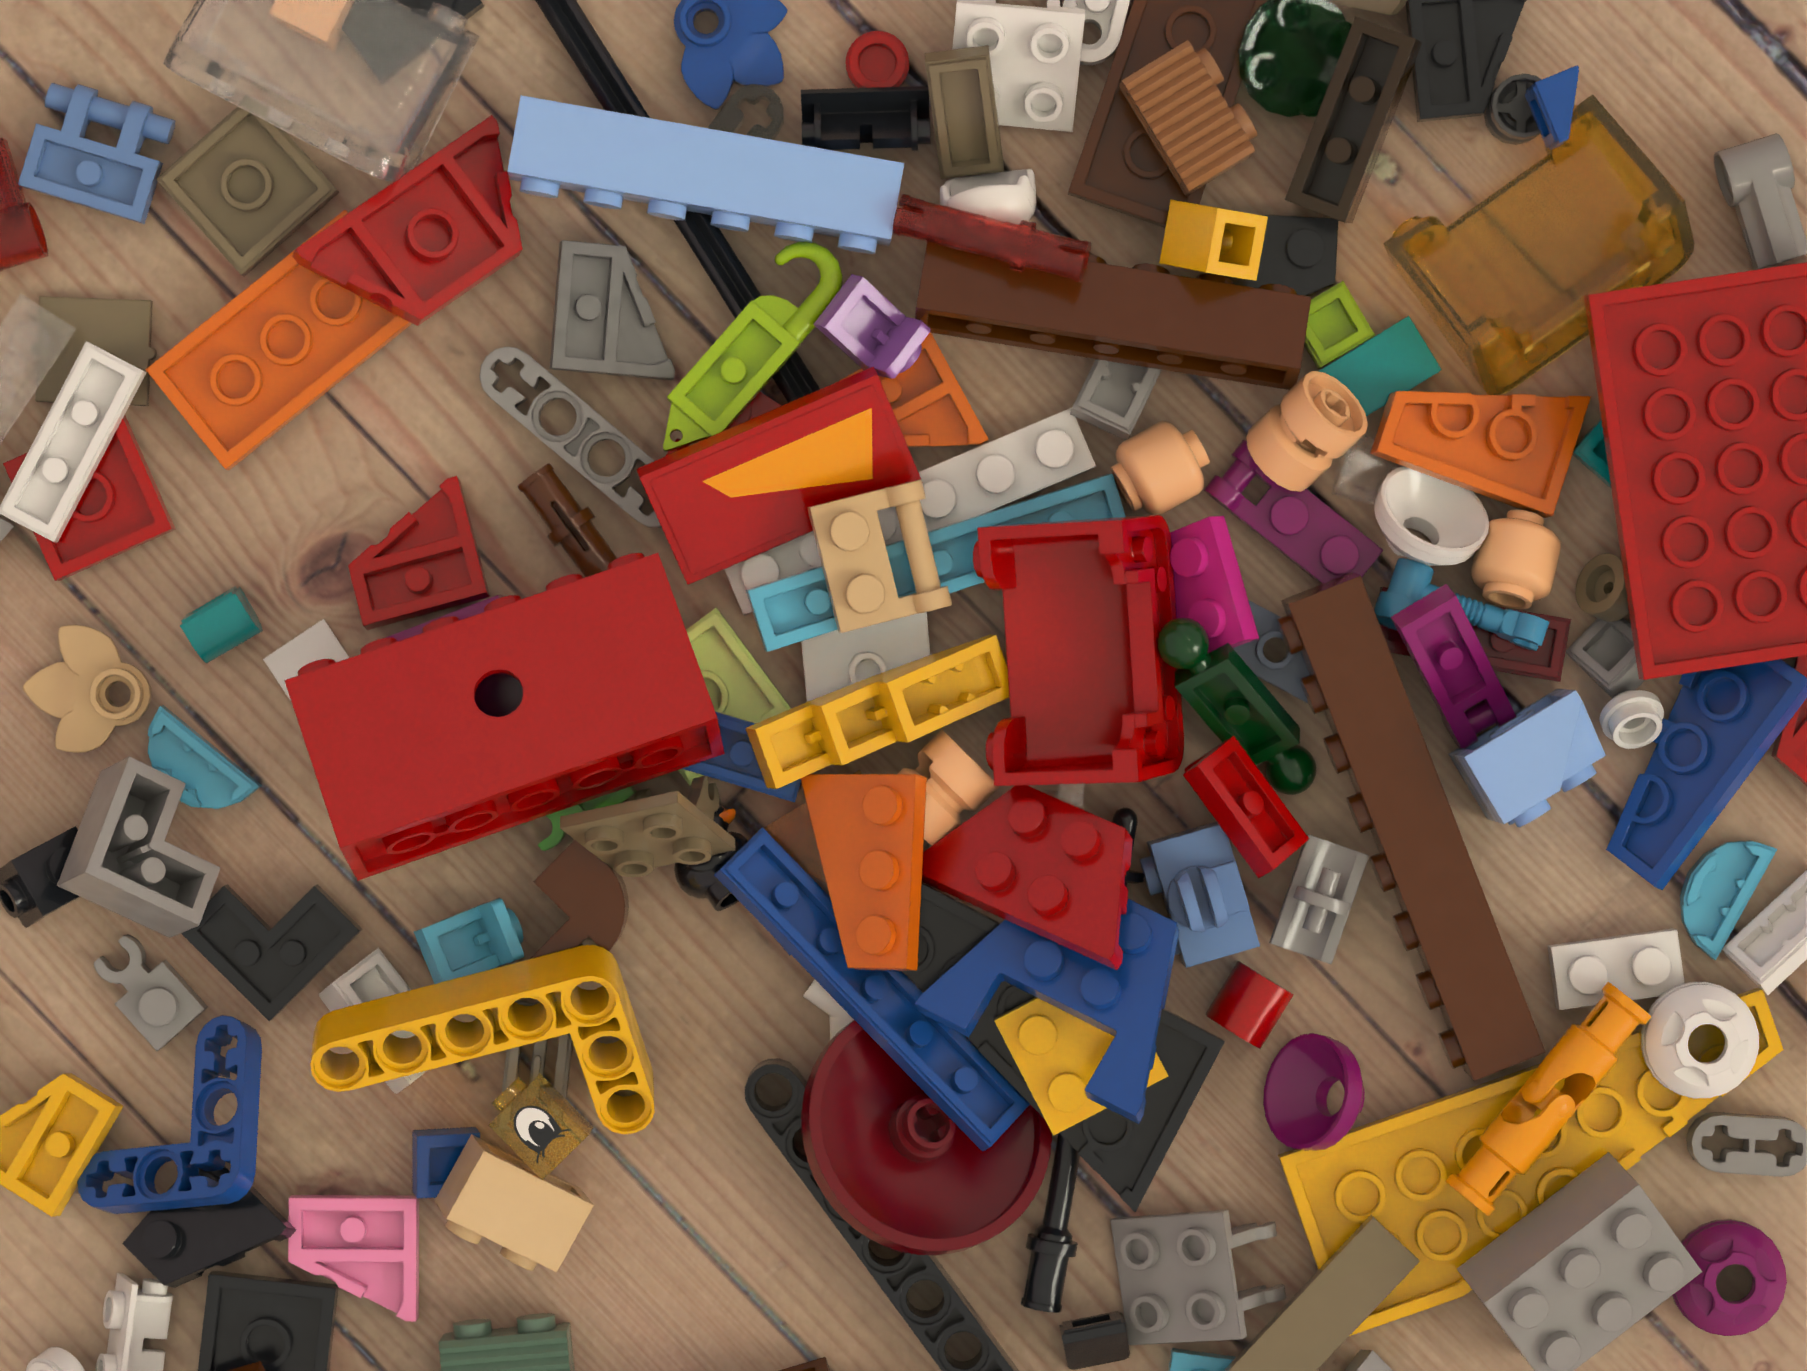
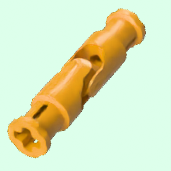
(1518, 1139)

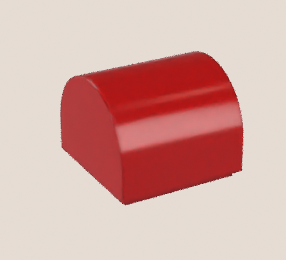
(1249, 1005)

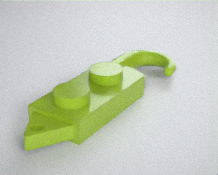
(749, 353)

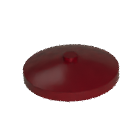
(902, 1164)

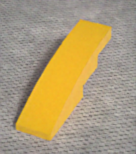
(880, 711)

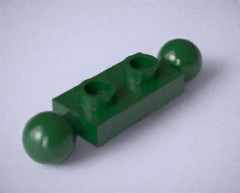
(1236, 704)

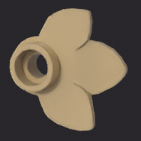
(81, 686)

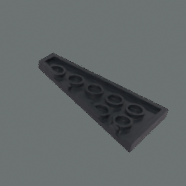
(1111, 1144)

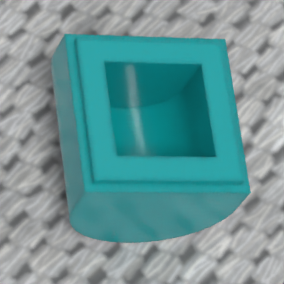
(221, 624)

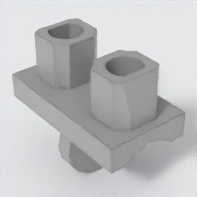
(1319, 899)

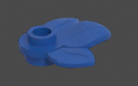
(734, 51)

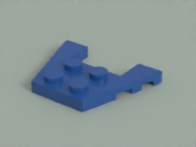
(1115, 1001)

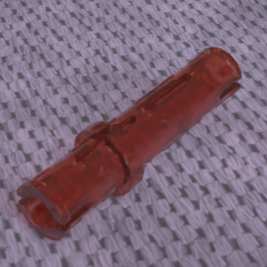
(1008, 242)

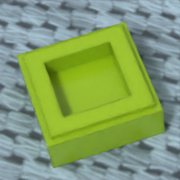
(1335, 325)

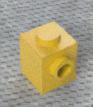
(1213, 240)

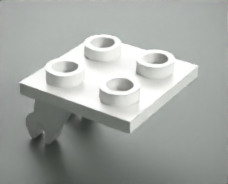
(1031, 58)

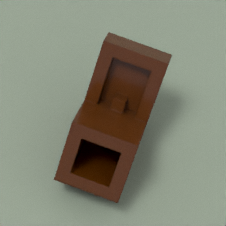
(590, 897)

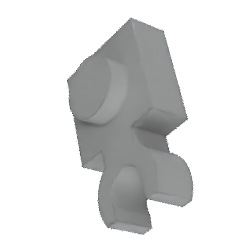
(156, 1000)

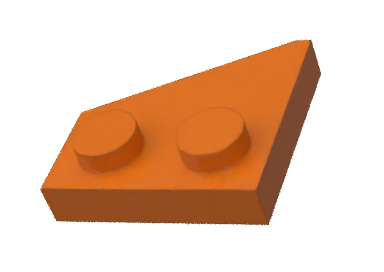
(931, 403)

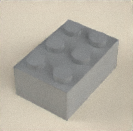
(1580, 1268)

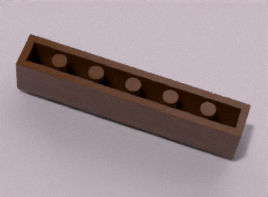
(1120, 316)

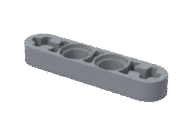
(578, 442)

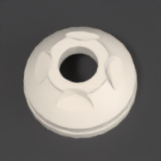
(1441, 511)
(1668, 1031)

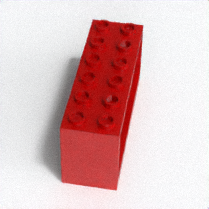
(602, 708)

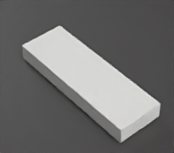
(71, 442)

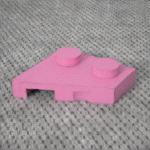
(361, 1245)

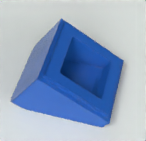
(1553, 105)

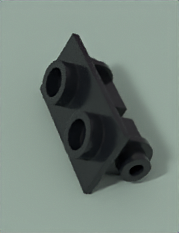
(866, 115)

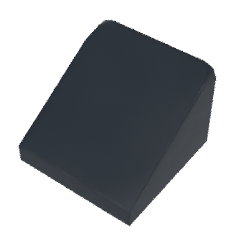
(1095, 1340)

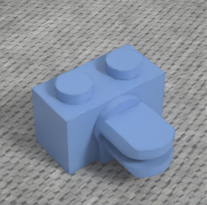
(1201, 893)

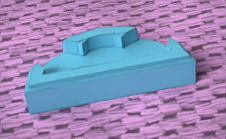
(185, 755)
(1719, 891)

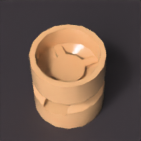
(1306, 431)
(951, 786)

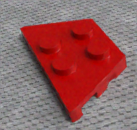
(425, 233)
(1040, 869)

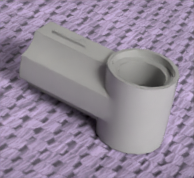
(1759, 184)

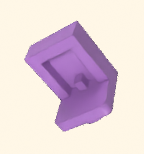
(872, 329)

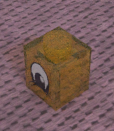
(538, 1124)

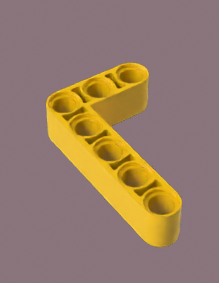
(499, 1027)

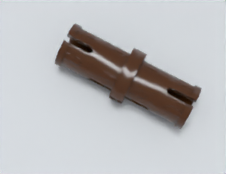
(544, 490)

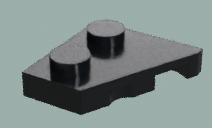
(189, 1240)

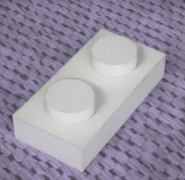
(1634, 963)

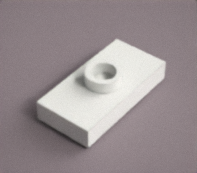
(1774, 940)

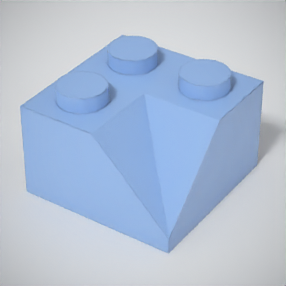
(1531, 758)

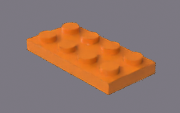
(270, 356)

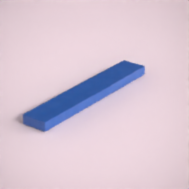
(879, 1000)

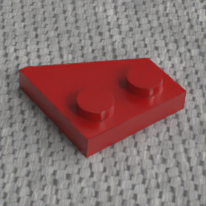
(422, 563)

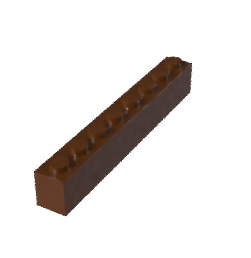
(1411, 825)

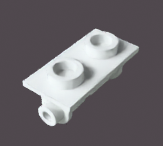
(132, 1317)

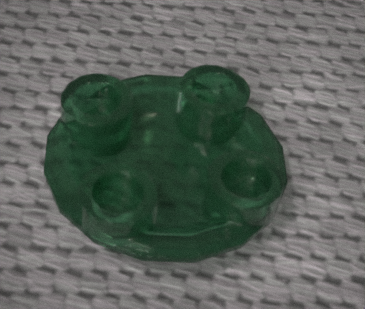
(1292, 54)

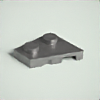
(603, 317)

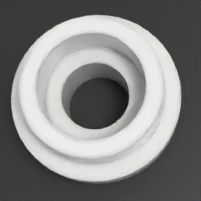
(1632, 718)

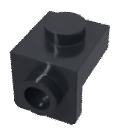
(31, 880)

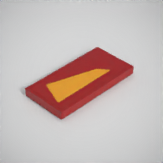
(757, 479)

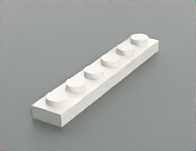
(953, 491)

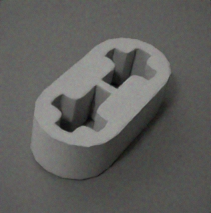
(1749, 1128)

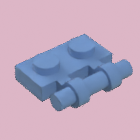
(92, 172)

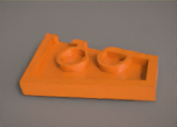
(872, 862)

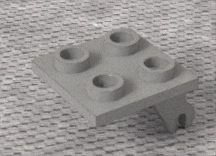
(1182, 1276)

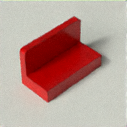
(1245, 806)

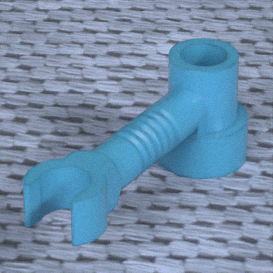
(1412, 582)

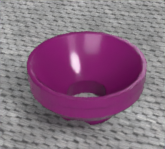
(1299, 1089)
(1713, 1249)

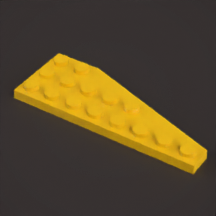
(1403, 1161)

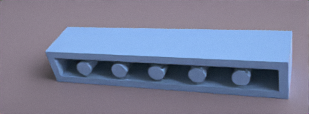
(704, 172)

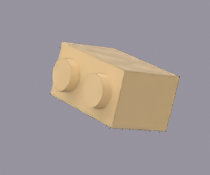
(509, 1204)

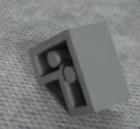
(124, 856)

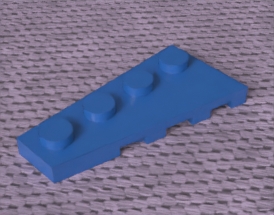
(1701, 759)

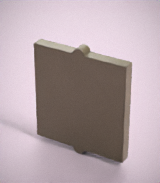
(111, 324)

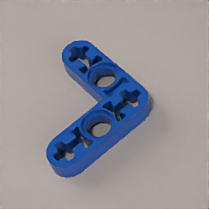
(209, 1143)

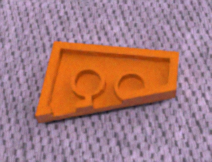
(1489, 444)

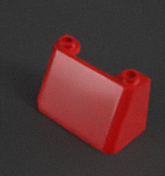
(1084, 651)

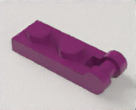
(1294, 522)
(1453, 665)

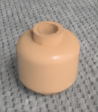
(1160, 468)
(1516, 560)

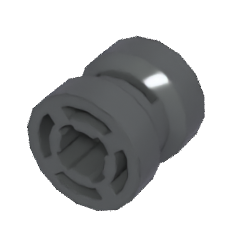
(1498, 107)

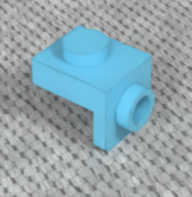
(471, 941)

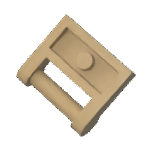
(858, 561)

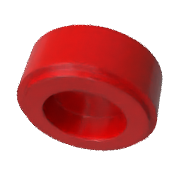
(877, 61)

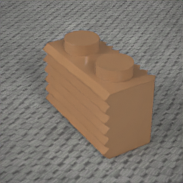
(1189, 116)

